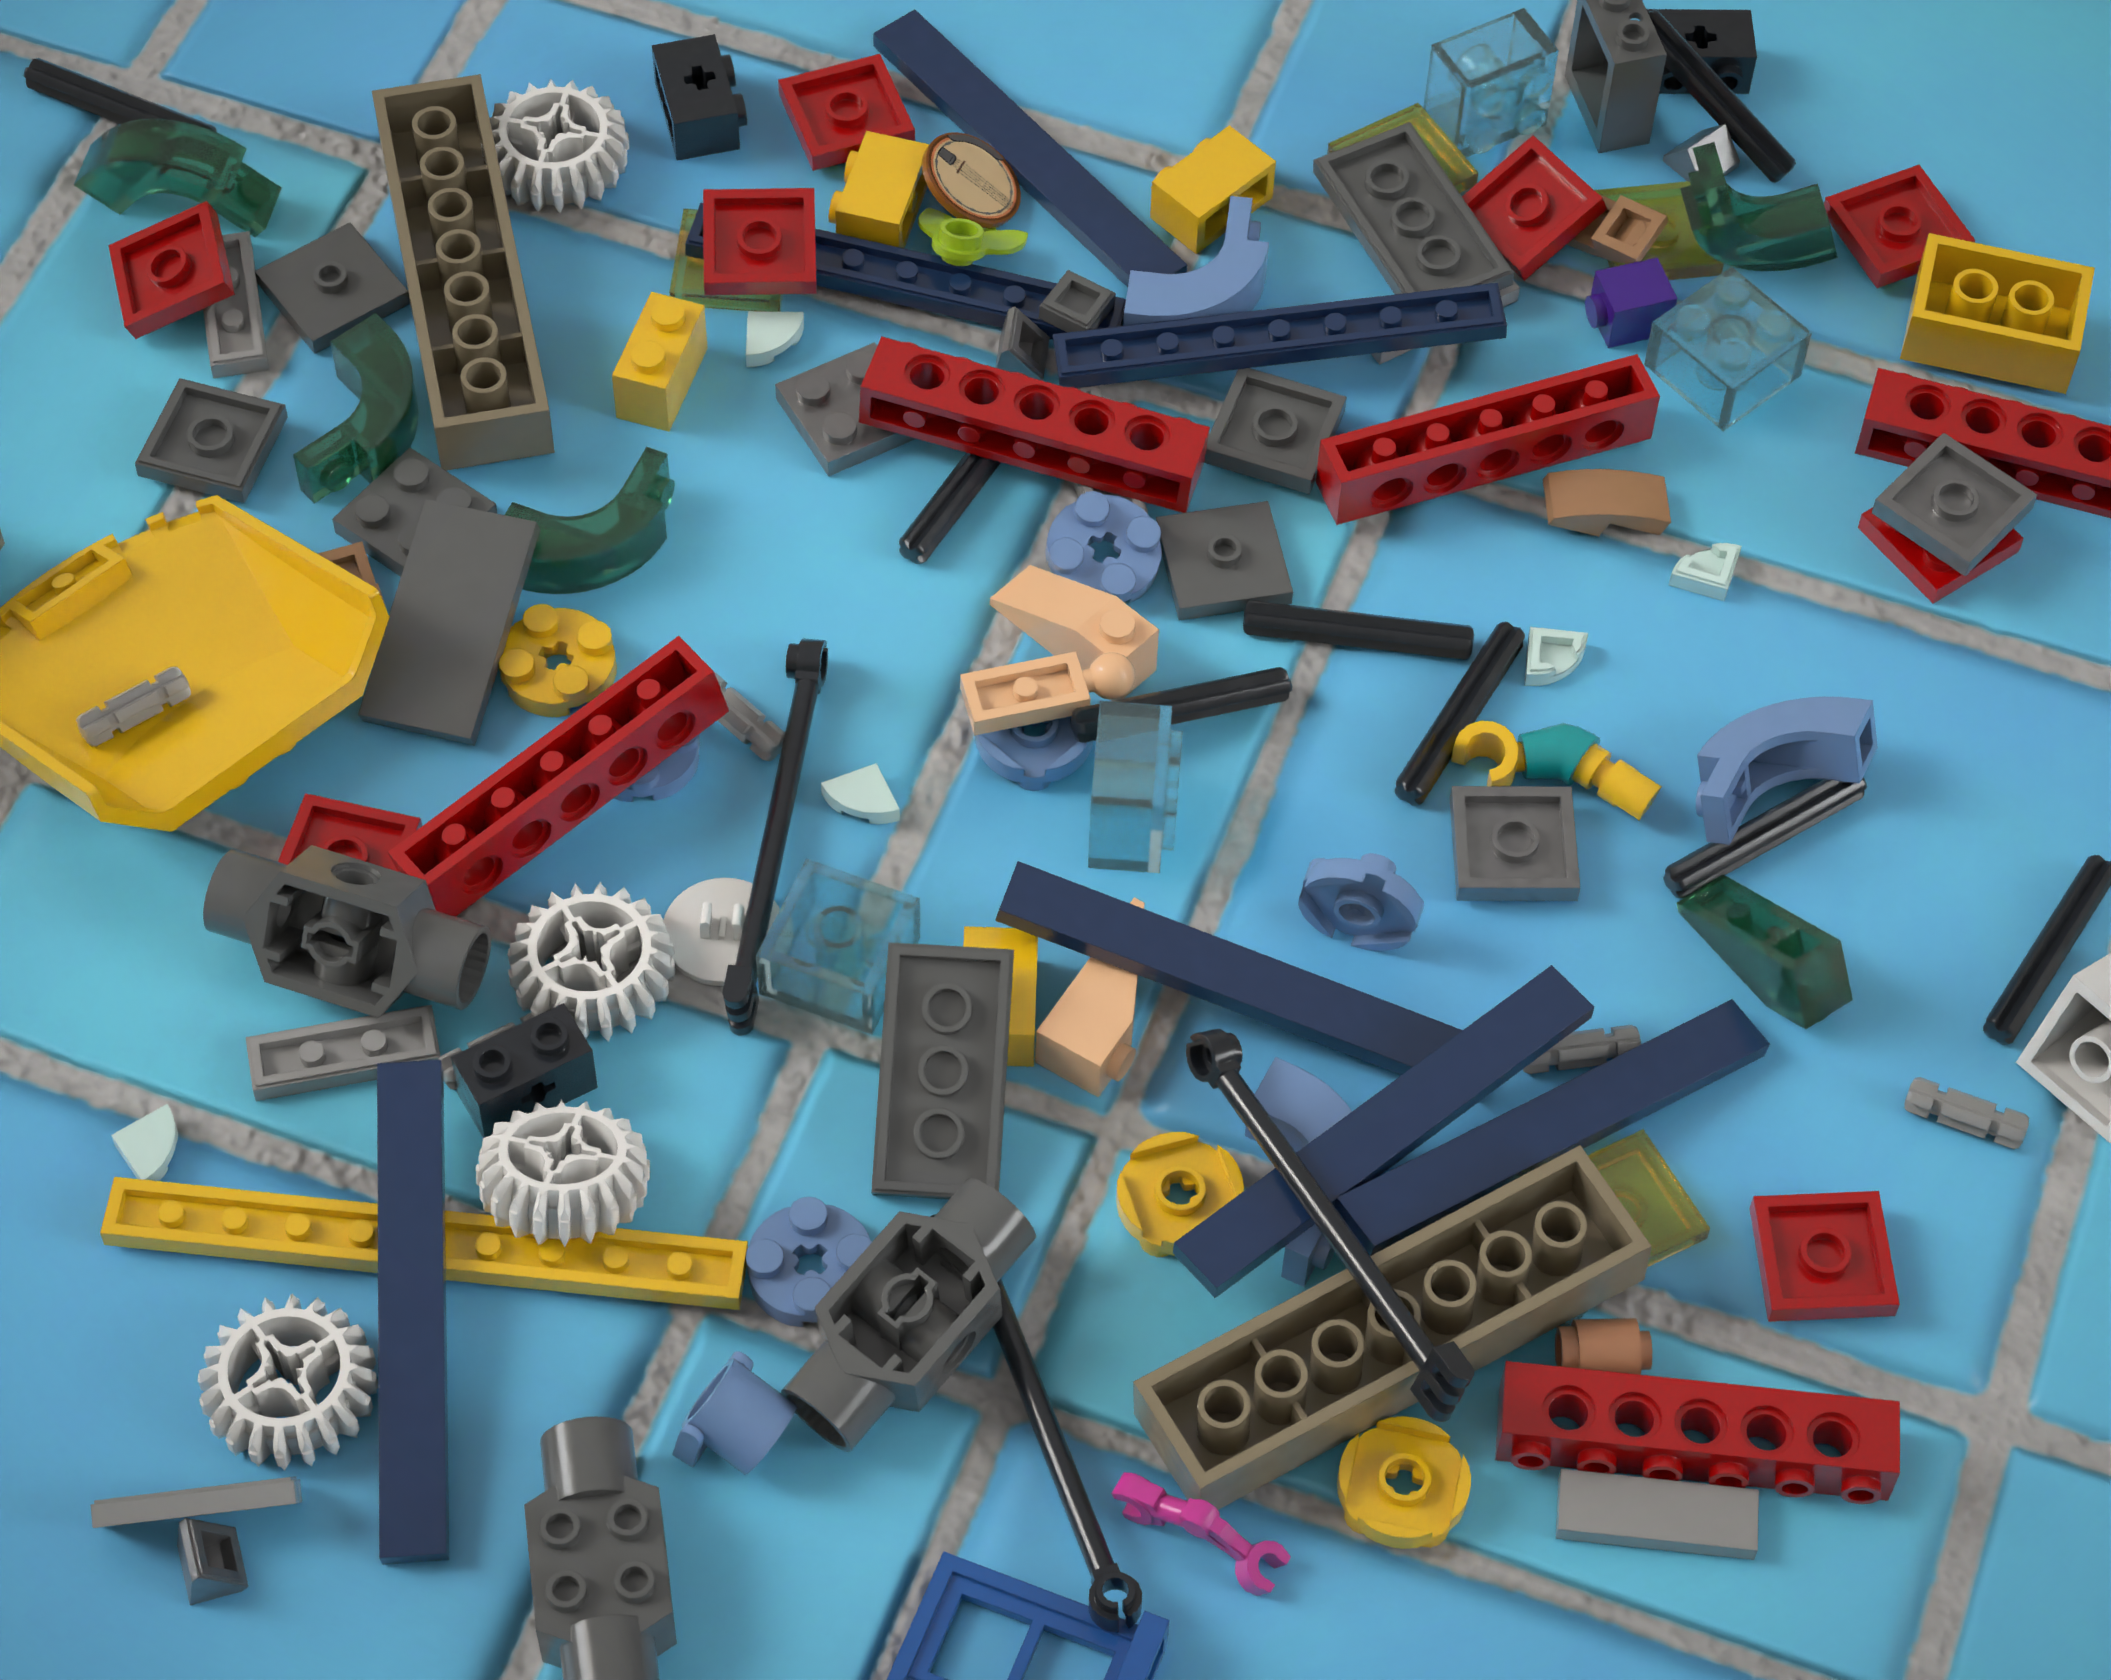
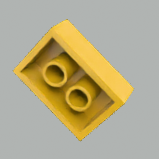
(1998, 313)

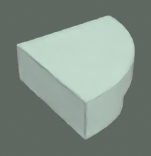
(771, 334)
(1707, 571)
(1552, 654)
(862, 795)
(148, 1144)

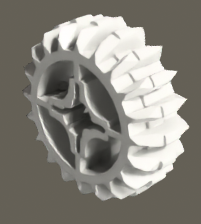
(558, 145)
(605, 933)
(562, 1172)
(317, 1349)

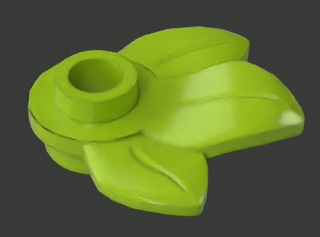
(965, 241)

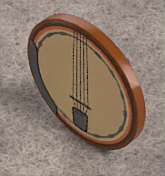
(971, 179)

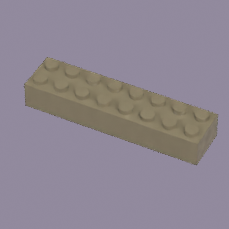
(462, 273)
(1333, 1367)

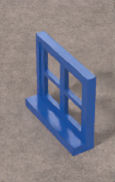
(1134, 1649)

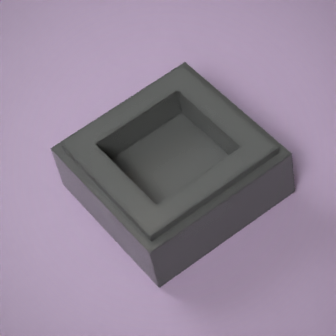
(1076, 304)

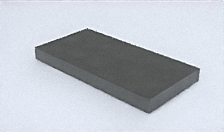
(1410, 214)
(449, 622)
(942, 1069)

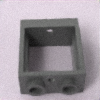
(1615, 71)

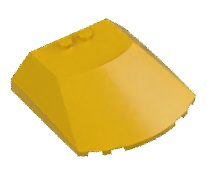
(243, 611)

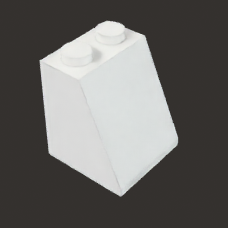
(2074, 1047)

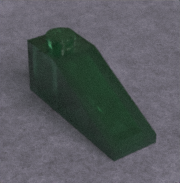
(1771, 950)

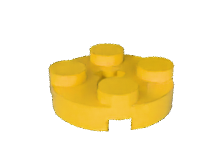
(552, 632)
(1147, 1181)
(1394, 1518)

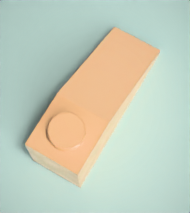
(1078, 618)
(1091, 1027)

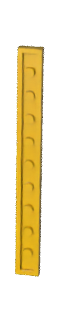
(477, 1251)

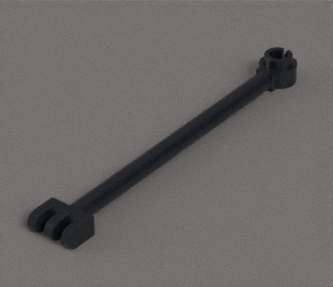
(808, 666)
(1442, 1367)
(1091, 1541)

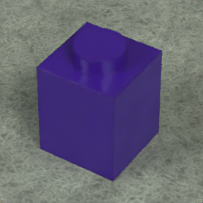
(1628, 301)

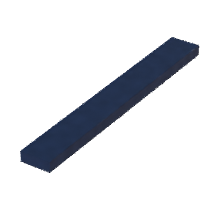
(1036, 158)
(922, 280)
(1279, 336)
(1219, 971)
(1551, 1125)
(1386, 1127)
(412, 1313)

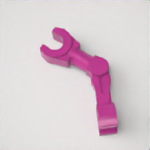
(1152, 1505)

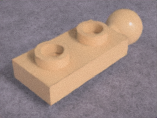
(1041, 689)

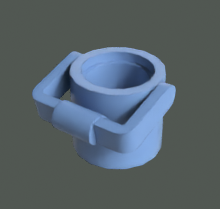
(734, 1417)

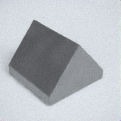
(1683, 159)
(1022, 346)
(210, 1560)

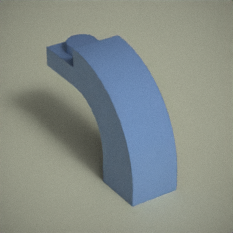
(1221, 287)
(1780, 745)
(1302, 1111)

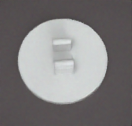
(708, 927)

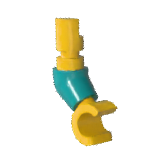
(1557, 753)

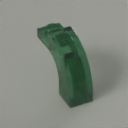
(181, 161)
(1755, 230)
(384, 424)
(605, 544)

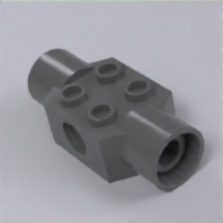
(346, 930)
(908, 1312)
(598, 1556)

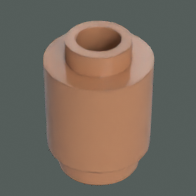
(1604, 1345)

